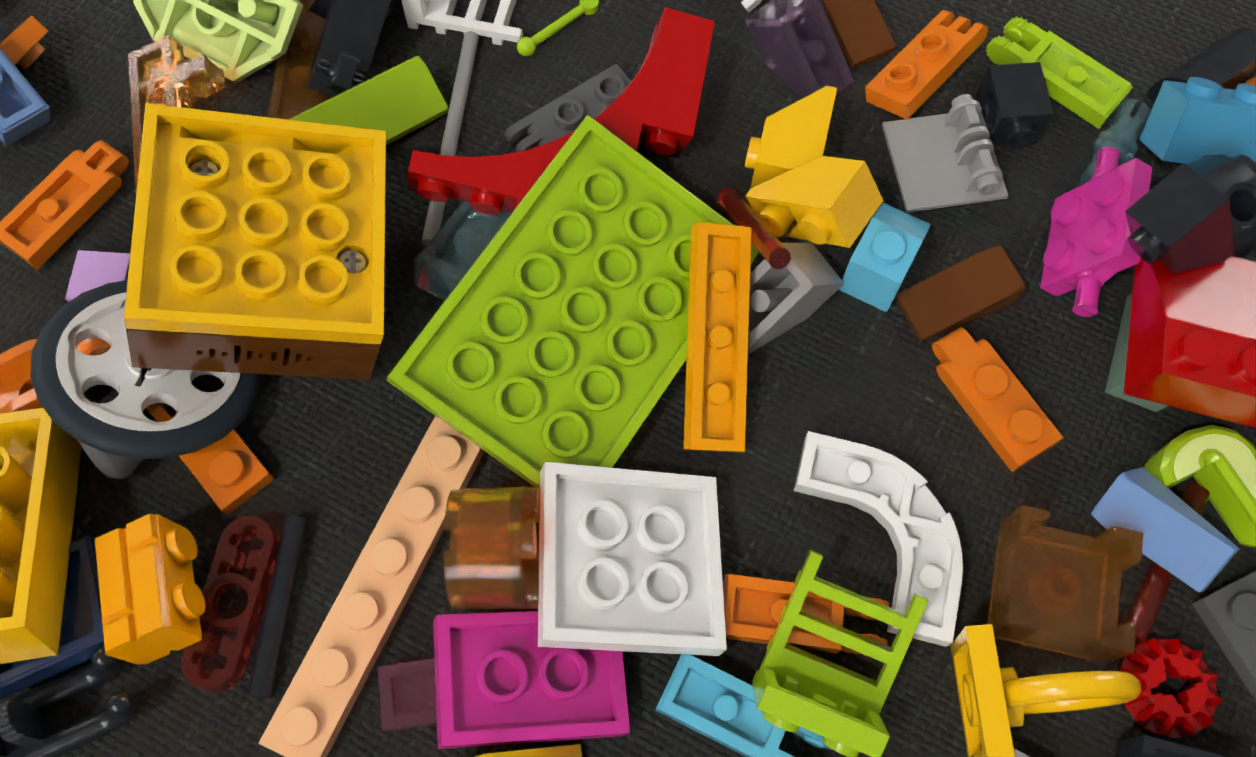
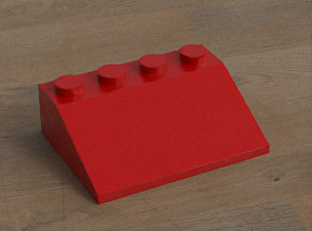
(1195, 339)

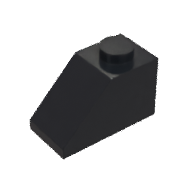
(1182, 223)

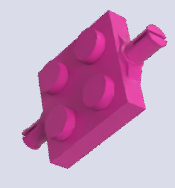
(1092, 230)

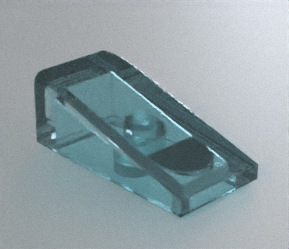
(455, 249)

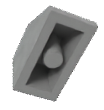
(789, 294)

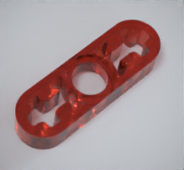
(246, 624)

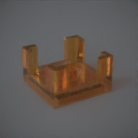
(1062, 587)

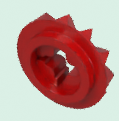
(1162, 713)

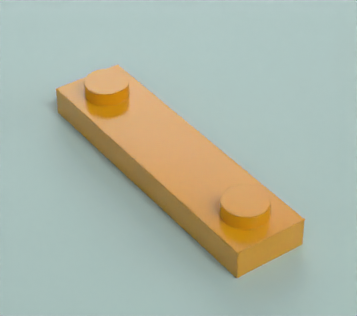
(717, 338)

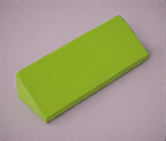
(389, 102)

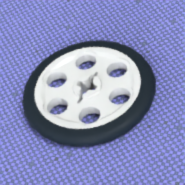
(119, 427)

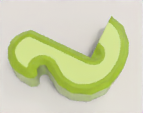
(1221, 464)

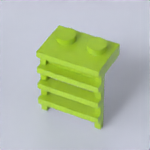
(820, 695)

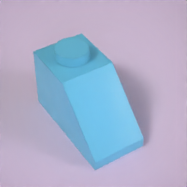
(883, 256)

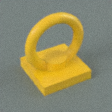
(997, 699)

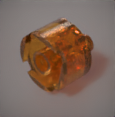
(492, 548)

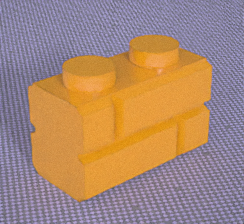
(148, 589)

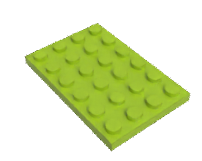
(566, 313)

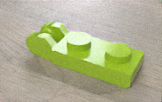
(1068, 73)

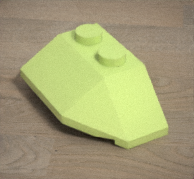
(231, 33)

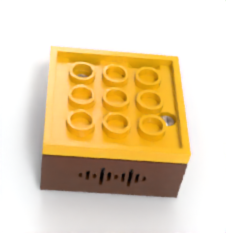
(257, 246)

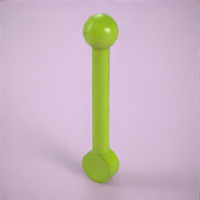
(526, 46)

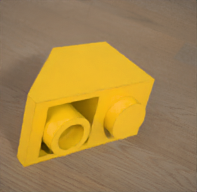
(818, 201)

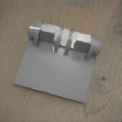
(945, 158)

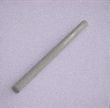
(453, 125)

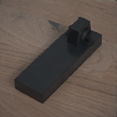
(346, 45)

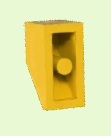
(791, 136)

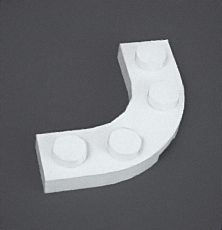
(902, 503)

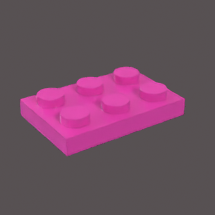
(508, 690)

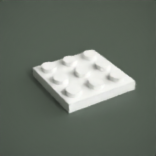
(629, 561)

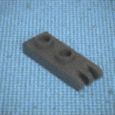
(568, 110)

